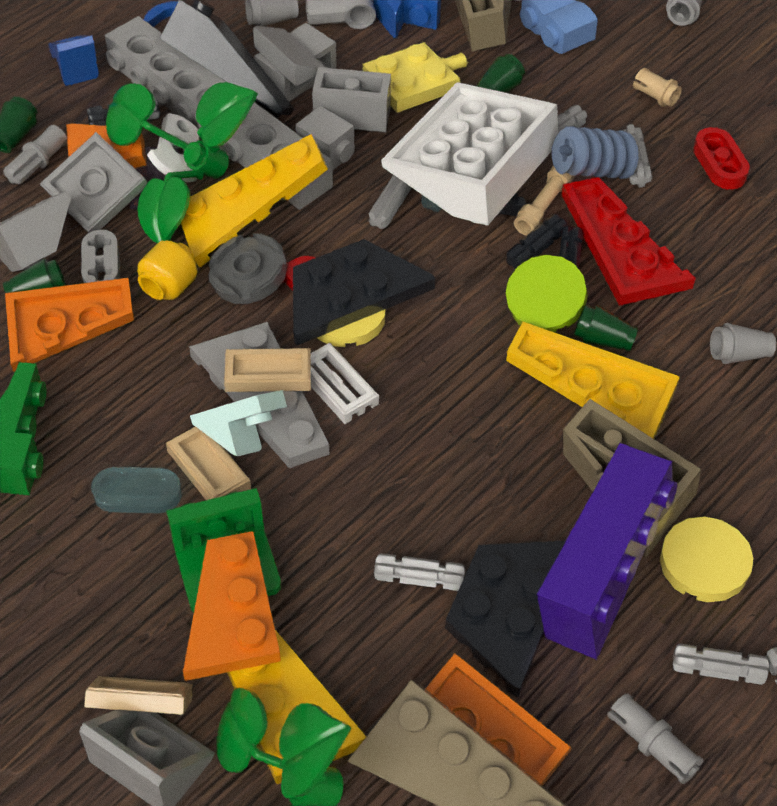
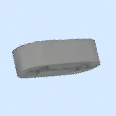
(107, 263)

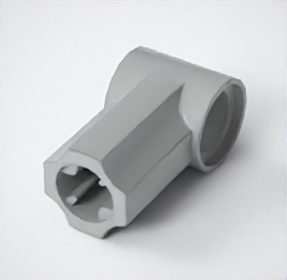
(356, 13)

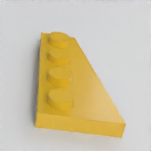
(248, 195)
(587, 372)
(284, 687)

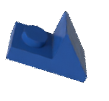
(413, 12)
(75, 58)

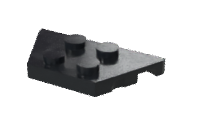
(350, 287)
(500, 609)

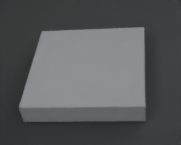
(97, 182)

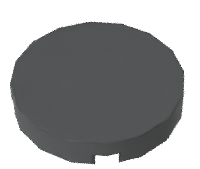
(247, 268)

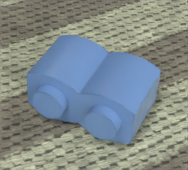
(560, 22)

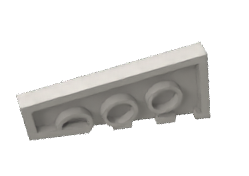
(293, 429)

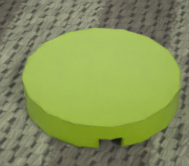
(546, 292)

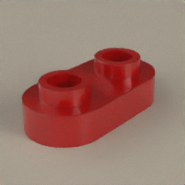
(721, 158)

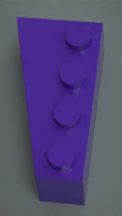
(605, 550)

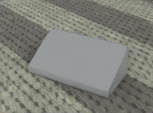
(286, 54)

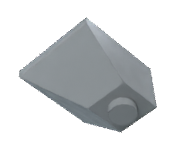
(33, 232)

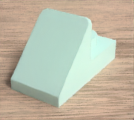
(235, 423)

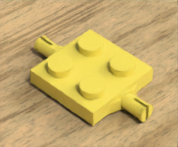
(417, 75)

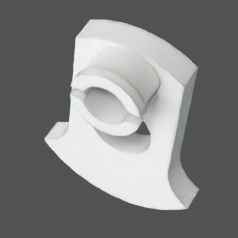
(165, 157)

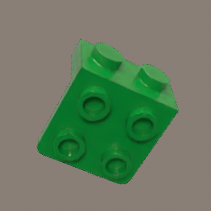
(216, 518)

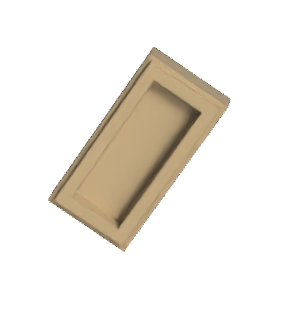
(267, 370)
(207, 464)
(138, 695)

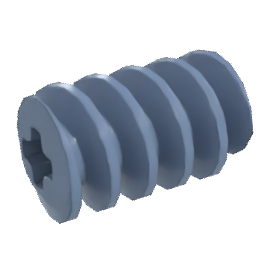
(595, 152)

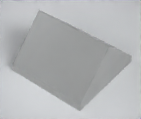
(145, 754)

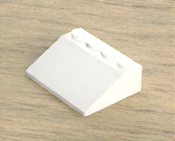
(475, 150)

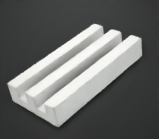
(329, 396)

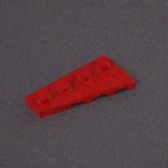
(621, 246)

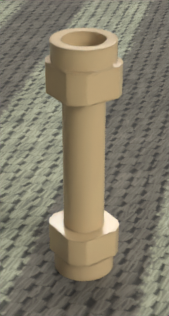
(532, 215)

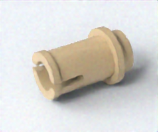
(663, 90)

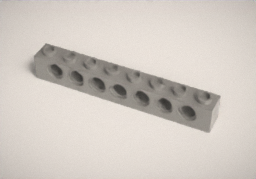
(181, 83)

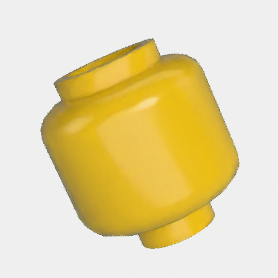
(167, 270)

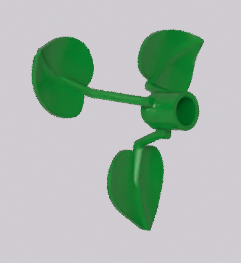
(219, 114)
(306, 743)

